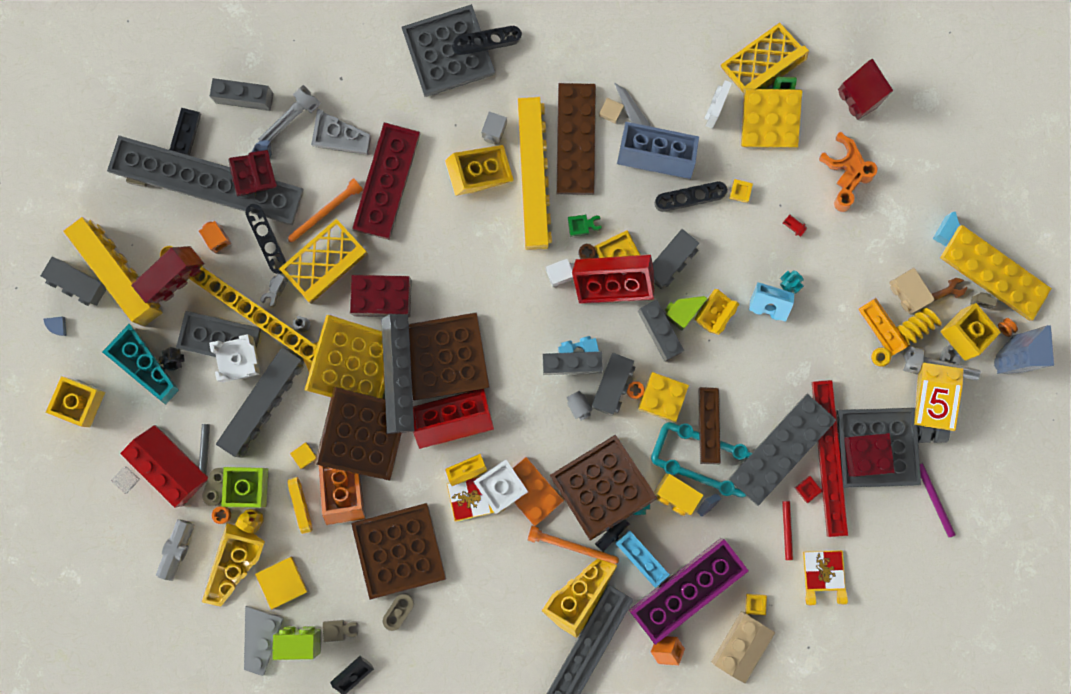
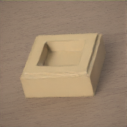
(611, 110)

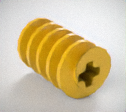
(919, 323)

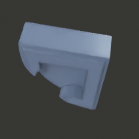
(263, 145)
(56, 325)
(708, 504)

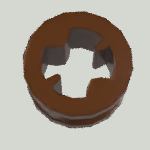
(590, 248)

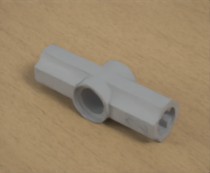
(175, 550)

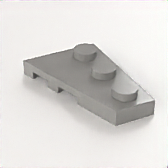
(337, 135)
(259, 633)

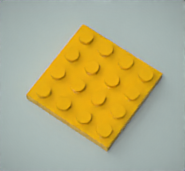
(348, 359)

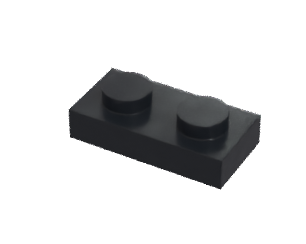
(351, 675)

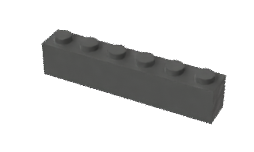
(397, 374)
(260, 402)

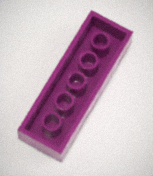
(688, 590)

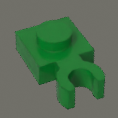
(580, 225)

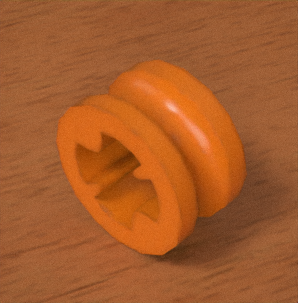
(1007, 327)
(639, 386)
(223, 520)

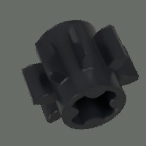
(171, 359)

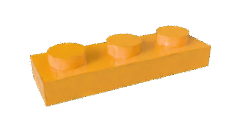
(883, 327)

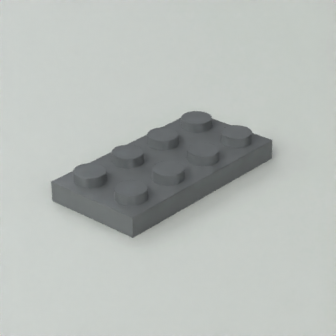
(200, 330)

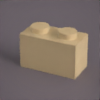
(911, 291)

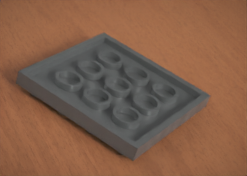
(433, 55)
(903, 438)

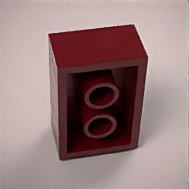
(168, 274)
(380, 295)

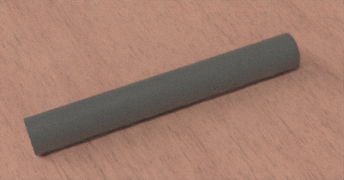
(204, 447)

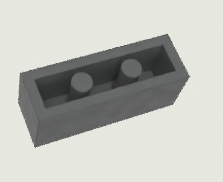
(241, 94)
(673, 258)
(73, 282)
(660, 330)
(572, 363)
(613, 384)

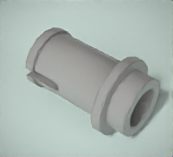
(306, 324)

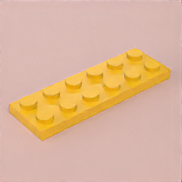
(995, 273)

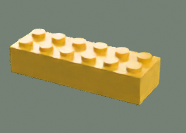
(111, 270)

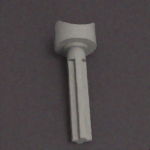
(304, 101)
(915, 361)

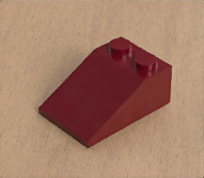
(865, 90)

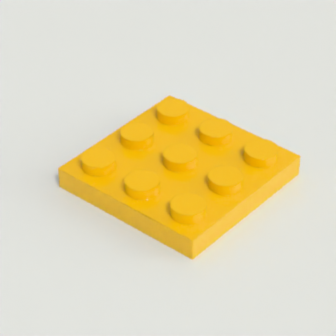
(771, 117)

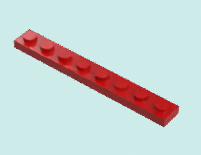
(830, 465)

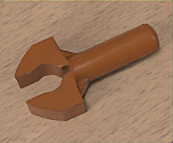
(950, 290)

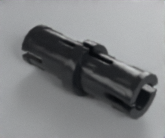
(611, 535)

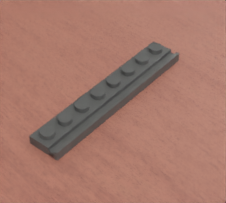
(591, 642)

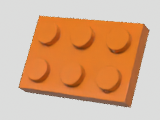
(541, 496)

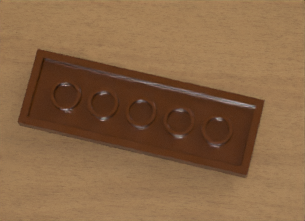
(576, 138)

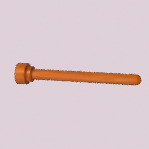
(352, 188)
(536, 535)

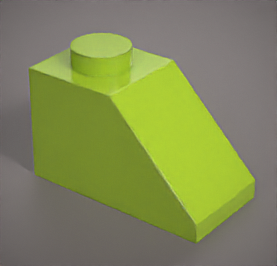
(683, 310)

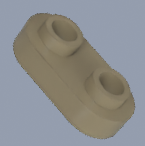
(213, 486)
(398, 611)

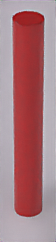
(787, 530)

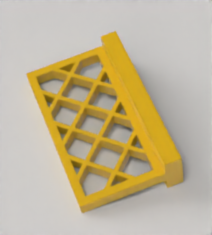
(779, 69)
(334, 273)

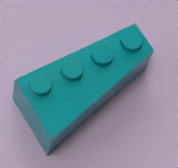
(137, 360)

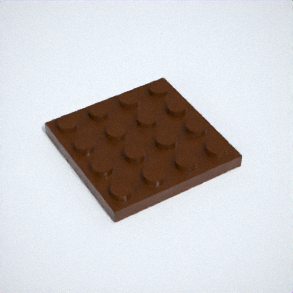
(447, 357)
(357, 436)
(603, 487)
(398, 551)

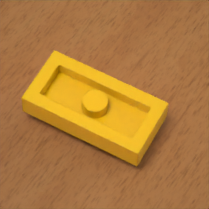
(466, 470)

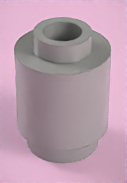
(579, 405)

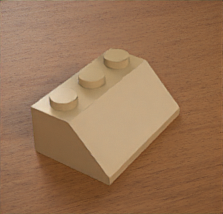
(742, 647)

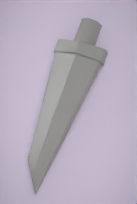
(633, 112)

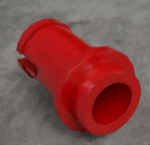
(795, 225)

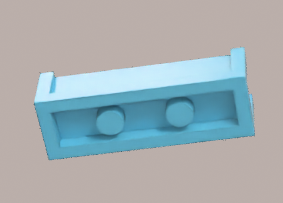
(642, 559)

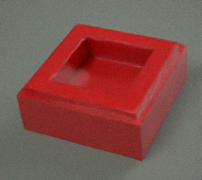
(808, 489)

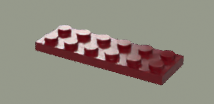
(386, 181)

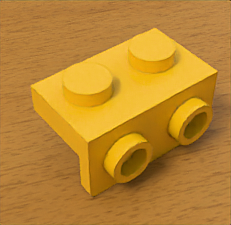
(716, 312)

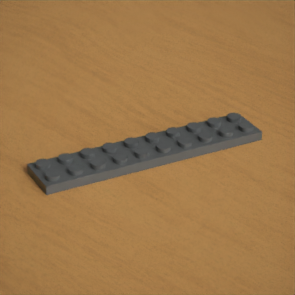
(199, 179)

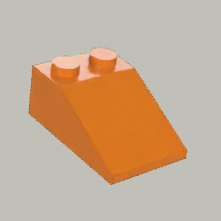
(340, 496)

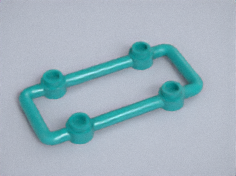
(672, 467)

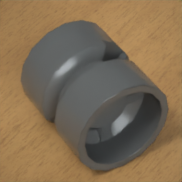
(927, 434)

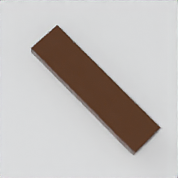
(709, 426)

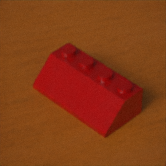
(614, 279)
(451, 418)
(165, 466)

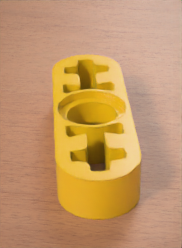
(300, 505)

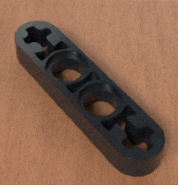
(488, 43)
(690, 195)
(263, 240)

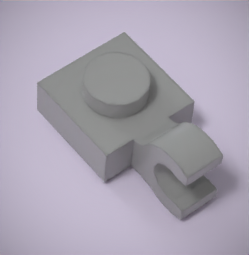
(276, 286)

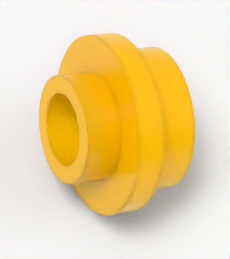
(885, 361)

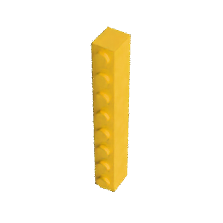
(533, 174)

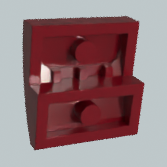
(252, 173)

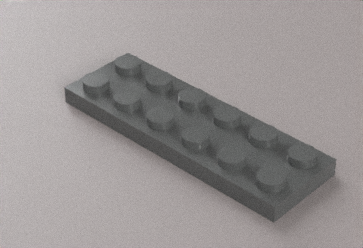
(782, 449)

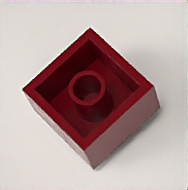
(869, 455)

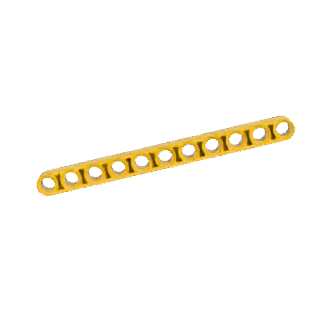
(254, 314)

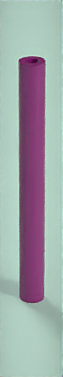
(936, 501)

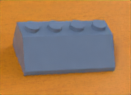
(658, 150)
(1026, 352)

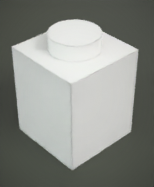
(560, 272)

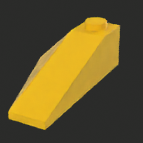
(233, 560)
(576, 601)

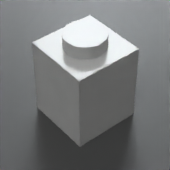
(494, 128)

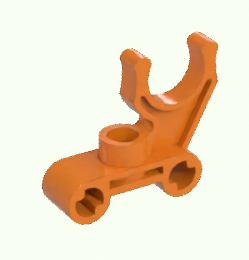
(854, 171)

